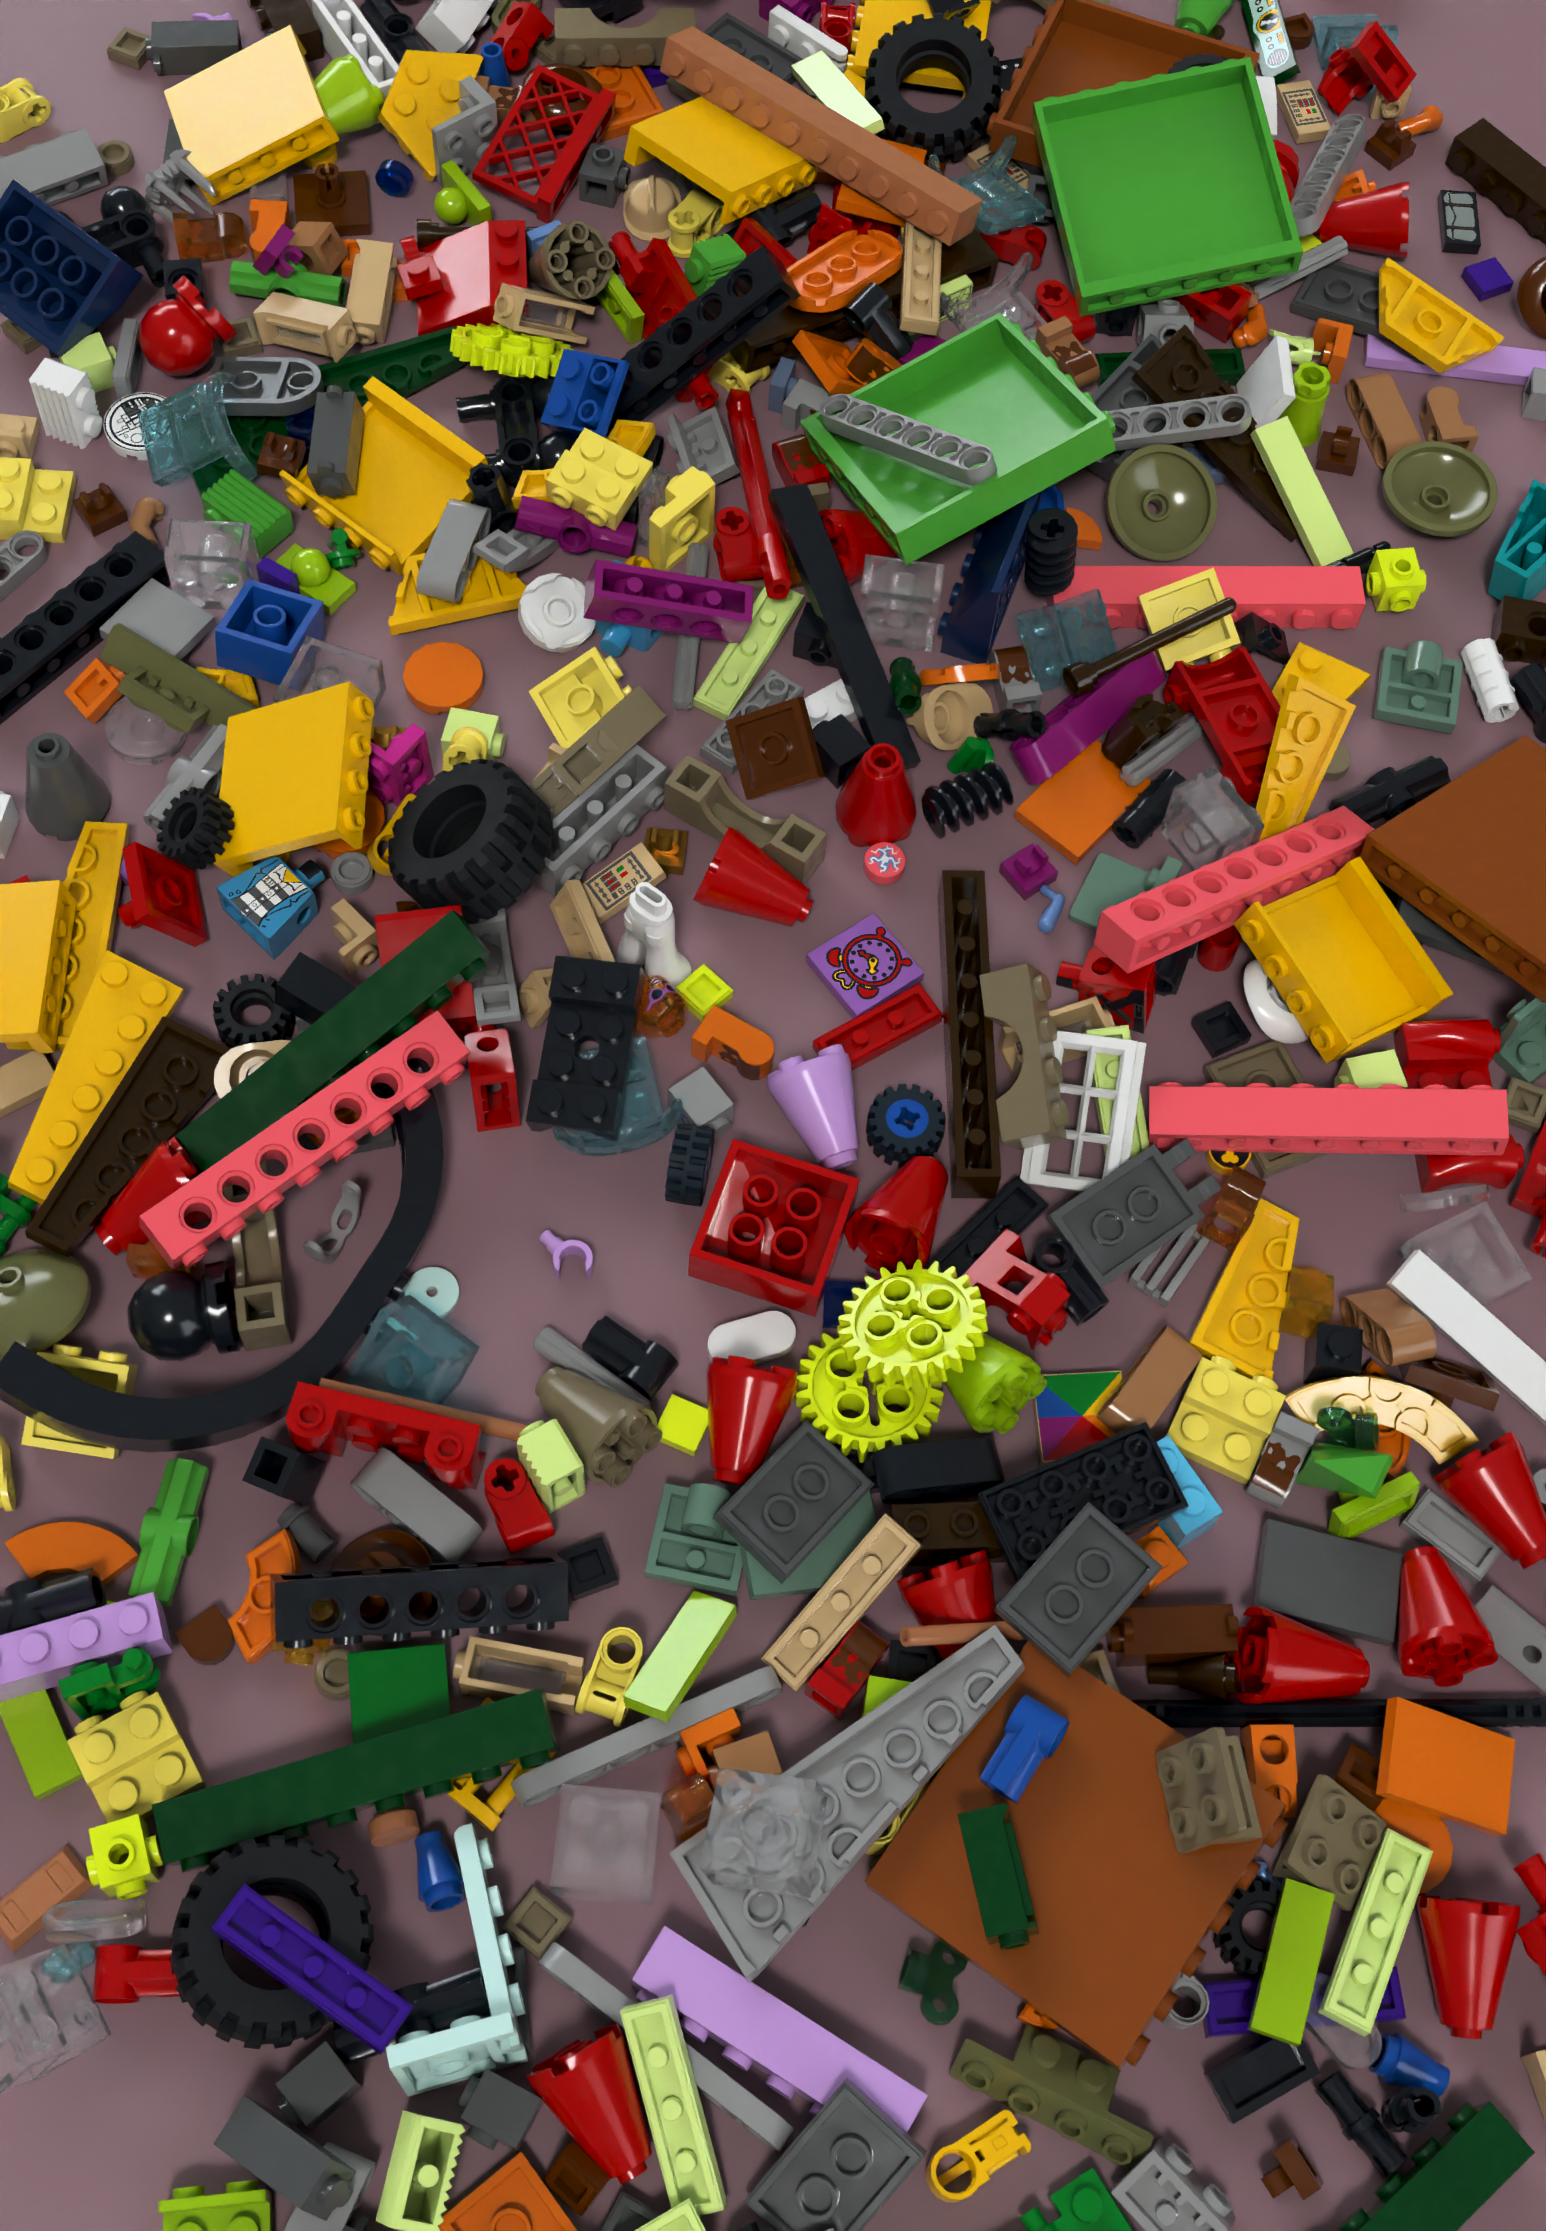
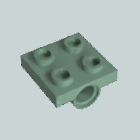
(1418, 687)
(690, 1544)

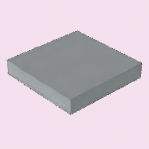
(163, 619)

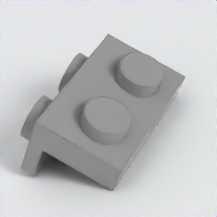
(703, 444)

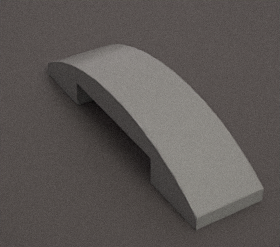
(514, 550)
(495, 989)

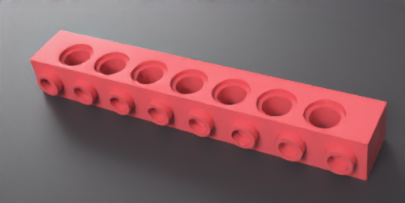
(1220, 892)
(428, 1040)

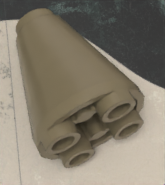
(572, 261)
(600, 1423)

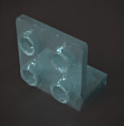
(1341, 30)
(1064, 635)

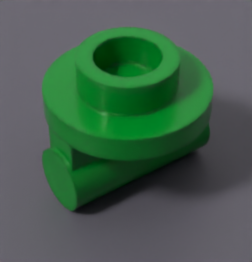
(341, 557)
(971, 755)

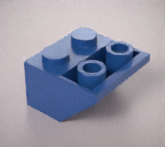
(584, 393)

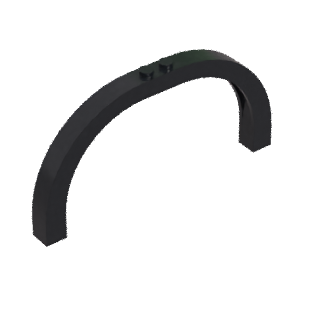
(203, 1421)

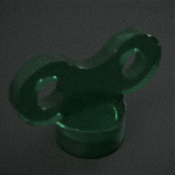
(1350, 1432)
(933, 1980)

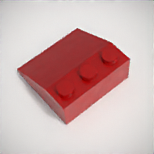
(472, 273)

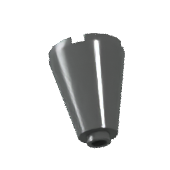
(61, 788)

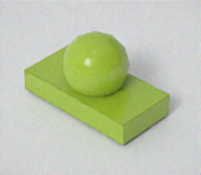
(460, 198)
(317, 577)
(1364, 1513)

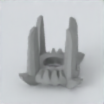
(176, 171)

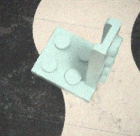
(472, 2043)

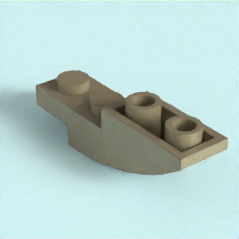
(596, 750)

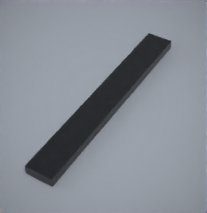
(841, 620)

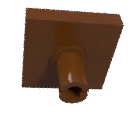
(334, 199)
(775, 748)
(1452, 1380)

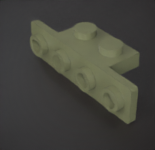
(167, 684)
(1056, 2089)

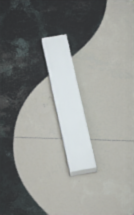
(1473, 1330)

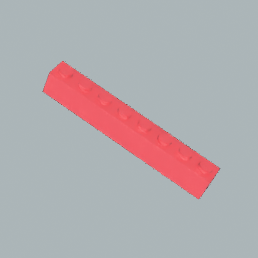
(1279, 594)
(1329, 1119)

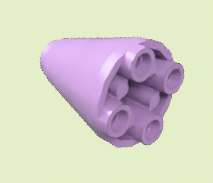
(820, 1104)

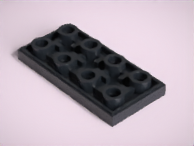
(1117, 1475)

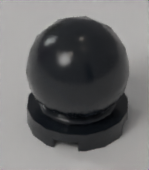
(181, 1314)

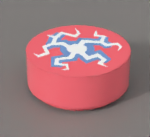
(884, 863)

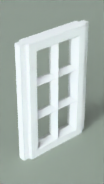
(1122, 1119)

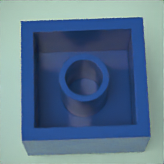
(266, 630)

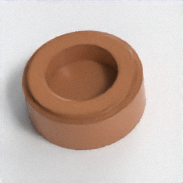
(393, 1827)

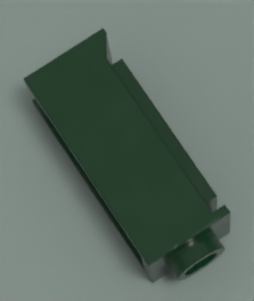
(998, 1876)

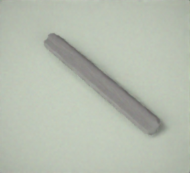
(688, 645)

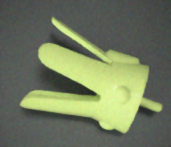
(1301, 349)

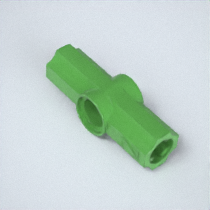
(300, 283)
(169, 1530)

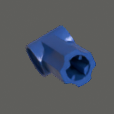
(1030, 1737)

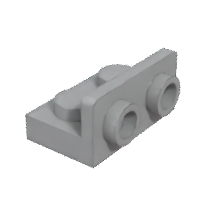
(1169, 2196)

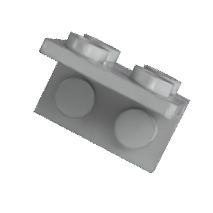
(468, 133)

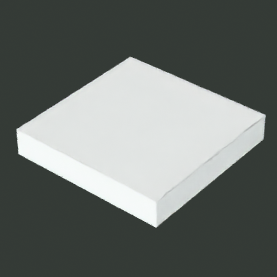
(1269, 383)

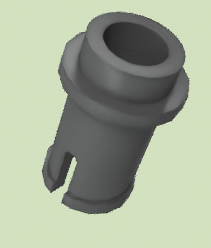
(307, 1532)

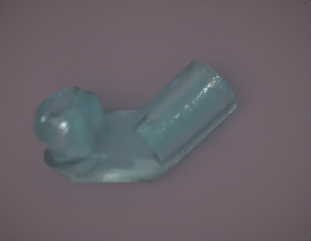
(65, 1966)

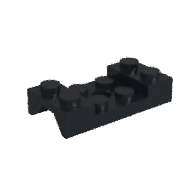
(594, 1004)

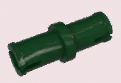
(905, 685)

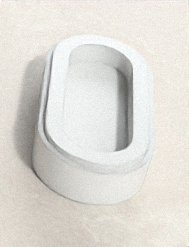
(754, 1337)

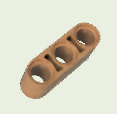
(1381, 416)
(1390, 1326)
(1150, 1382)

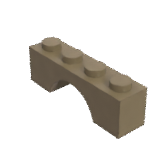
(589, 42)
(706, 802)
(1032, 1108)
(259, 1278)

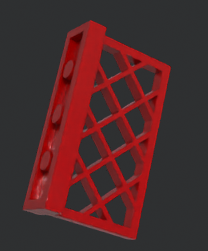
(566, 168)

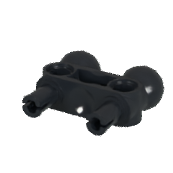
(129, 231)
(514, 408)

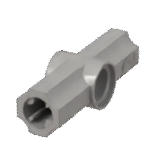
(198, 770)

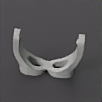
(348, 1205)

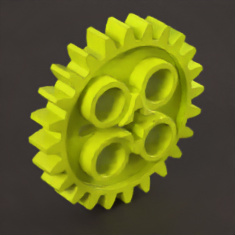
(507, 350)
(913, 1324)
(826, 1395)

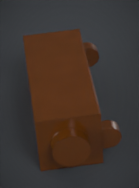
(1173, 1634)

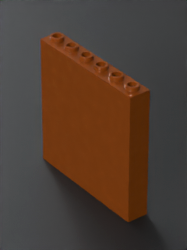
(1091, 49)
(1478, 860)
(1099, 1861)

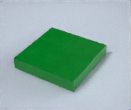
(396, 1689)

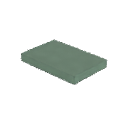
(820, 1563)

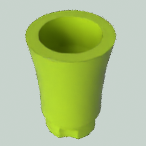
(1307, 409)

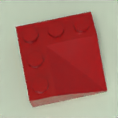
(773, 1227)

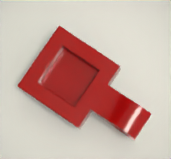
(418, 274)

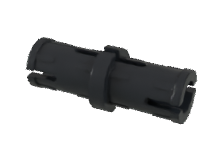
(1010, 725)
(1417, 2113)
(1361, 2124)

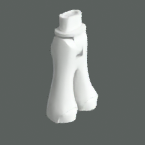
(651, 936)

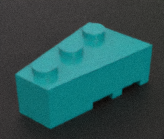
(1521, 560)

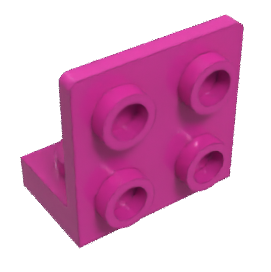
(401, 767)

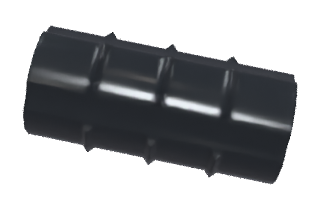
(1147, 810)

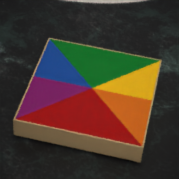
(1068, 1412)

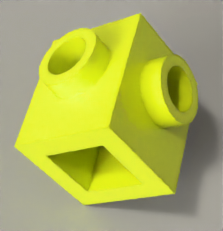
(1395, 579)
(115, 1843)

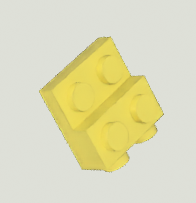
(598, 479)
(34, 499)
(683, 520)
(1180, 600)
(579, 695)
(106, 1371)
(1225, 1418)
(134, 1757)

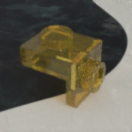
(1307, 1301)

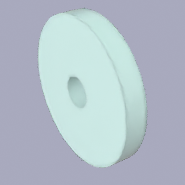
(439, 1280)

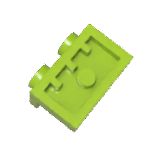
(238, 2209)

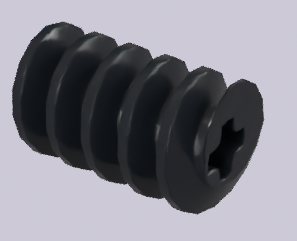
(1050, 551)
(964, 796)

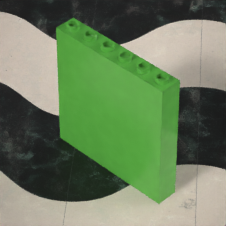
(1166, 186)
(983, 388)

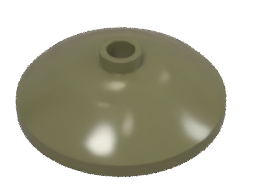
(1439, 488)
(1183, 498)
(40, 1298)

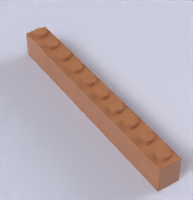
(821, 135)

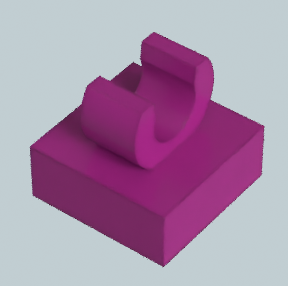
(277, 252)
(1028, 871)

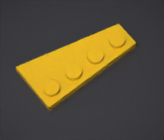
(1322, 671)
(1300, 753)
(1250, 1295)

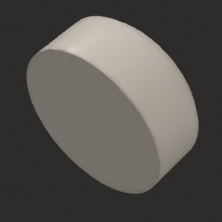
(352, 873)

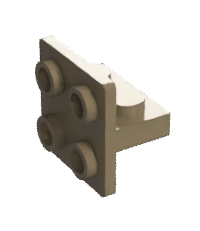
(1207, 1791)
(1331, 1842)

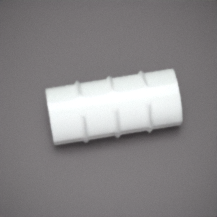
(1489, 680)

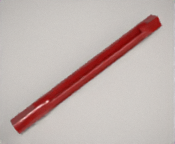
(756, 490)

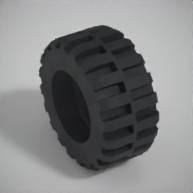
(935, 45)
(471, 840)
(198, 1956)

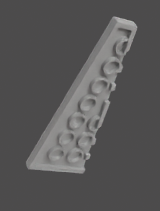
(868, 1781)

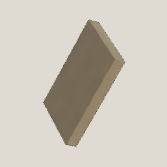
(1265, 1064)

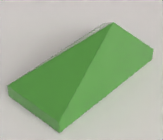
(1344, 1469)

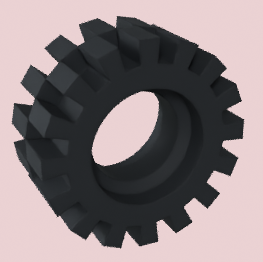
(195, 828)
(246, 995)
(1231, 1939)

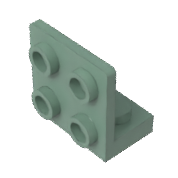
(1115, 882)
(1524, 1041)

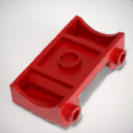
(1233, 711)
(1458, 1057)
(328, 1418)

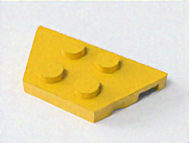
(424, 96)
(1429, 322)
(485, 594)

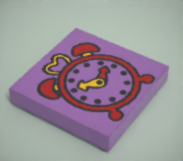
(864, 966)

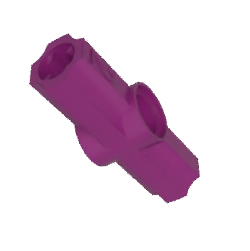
(572, 529)

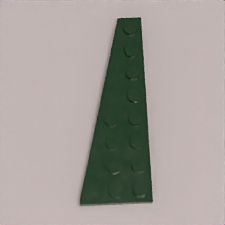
(400, 366)

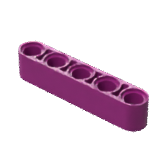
(1083, 719)

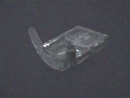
(1001, 298)

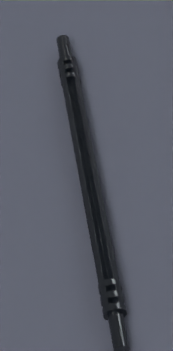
(1339, 1712)

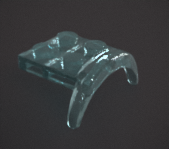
(1004, 200)
(191, 432)
(641, 1116)

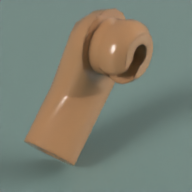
(143, 514)

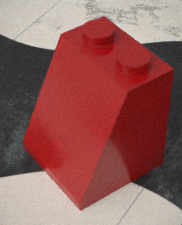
(398, 931)

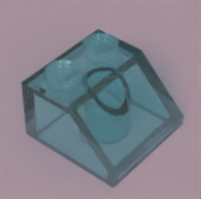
(412, 1353)

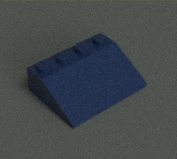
(54, 274)
(988, 584)

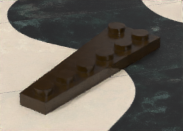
(1183, 373)
(149, 1106)

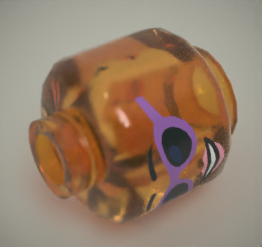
(660, 1008)

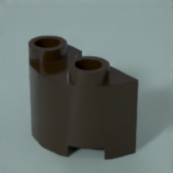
(1140, 728)

